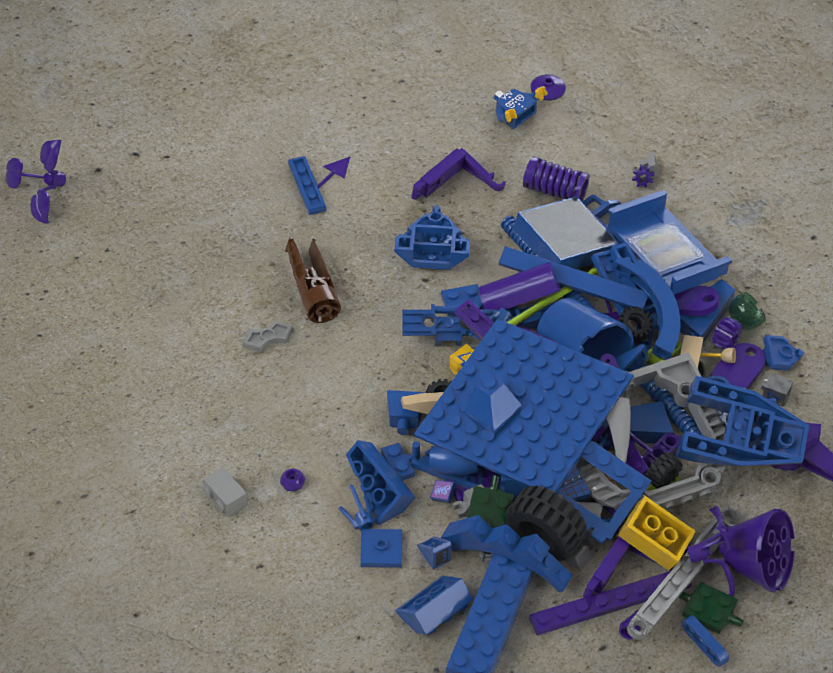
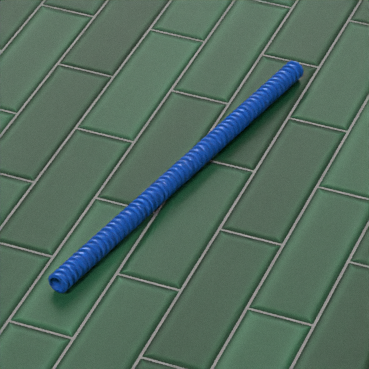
(674, 412)

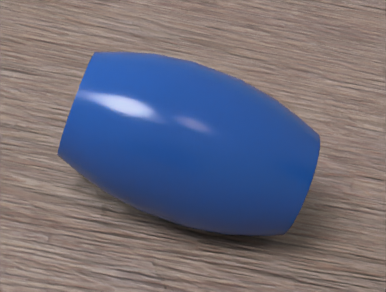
(449, 463)

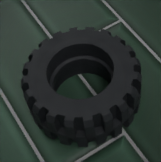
(550, 517)

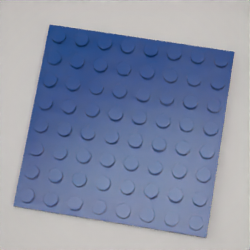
(561, 401)

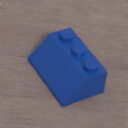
(435, 604)

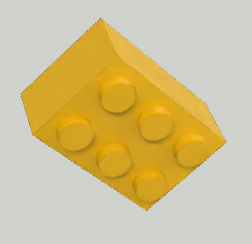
(656, 533)

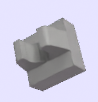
(652, 162)

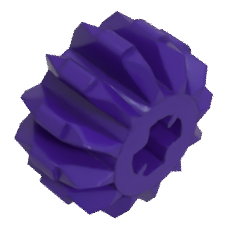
(726, 333)

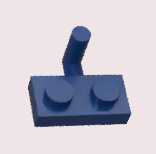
(400, 461)

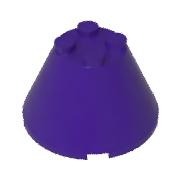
(762, 549)

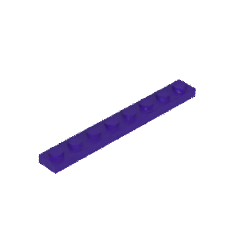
(596, 605)

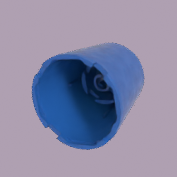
(585, 329)

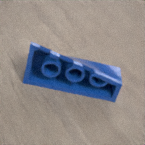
(384, 488)

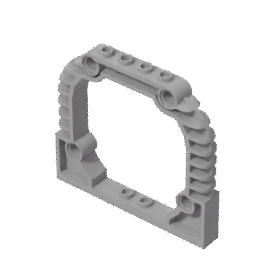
(674, 376)

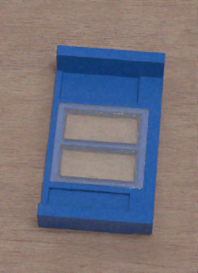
(665, 243)

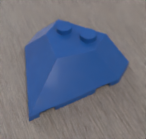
(432, 242)

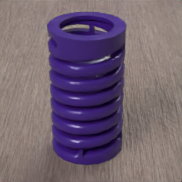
(557, 176)

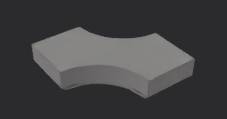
(275, 333)

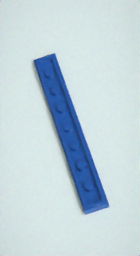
(577, 279)

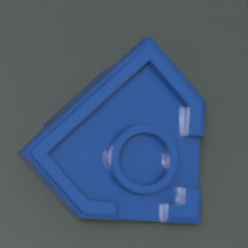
(779, 353)

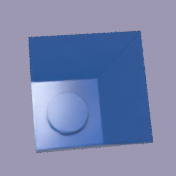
(492, 403)

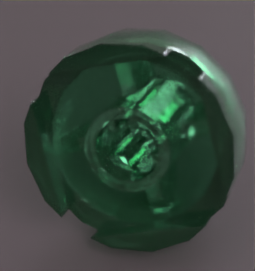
(744, 311)

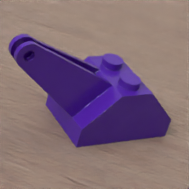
(816, 456)

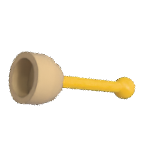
(728, 355)

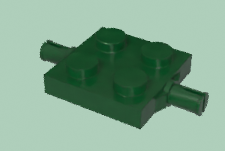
(490, 503)
(711, 607)

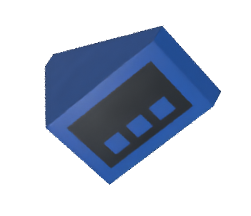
(436, 551)

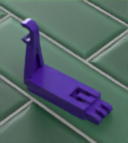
(448, 168)
(609, 566)

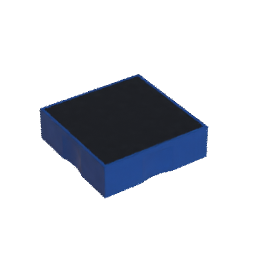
(564, 232)

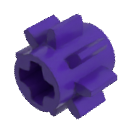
(646, 179)

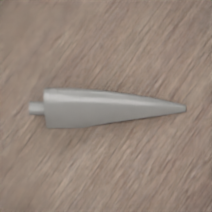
(619, 426)

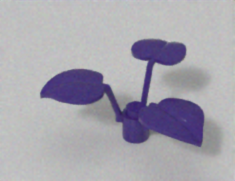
(41, 202)
(701, 550)

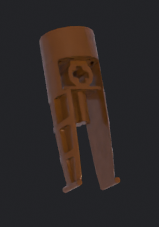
(314, 284)

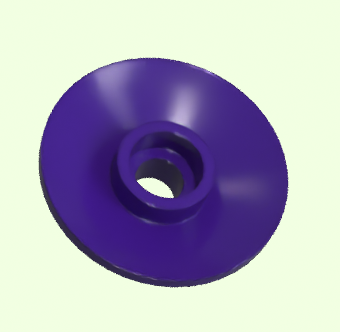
(553, 84)

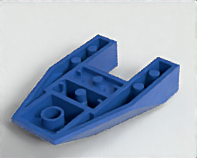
(754, 431)

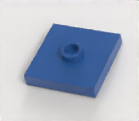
(381, 548)

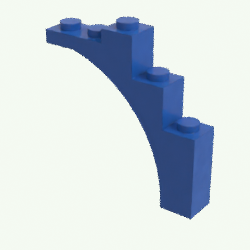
(528, 551)

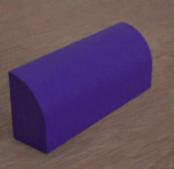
(519, 287)

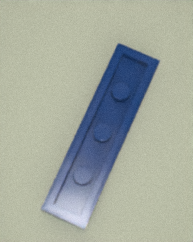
(307, 185)

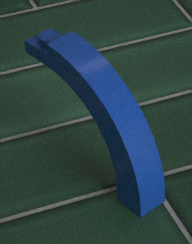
(662, 298)

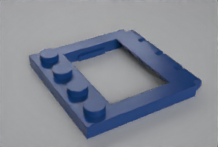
(621, 473)

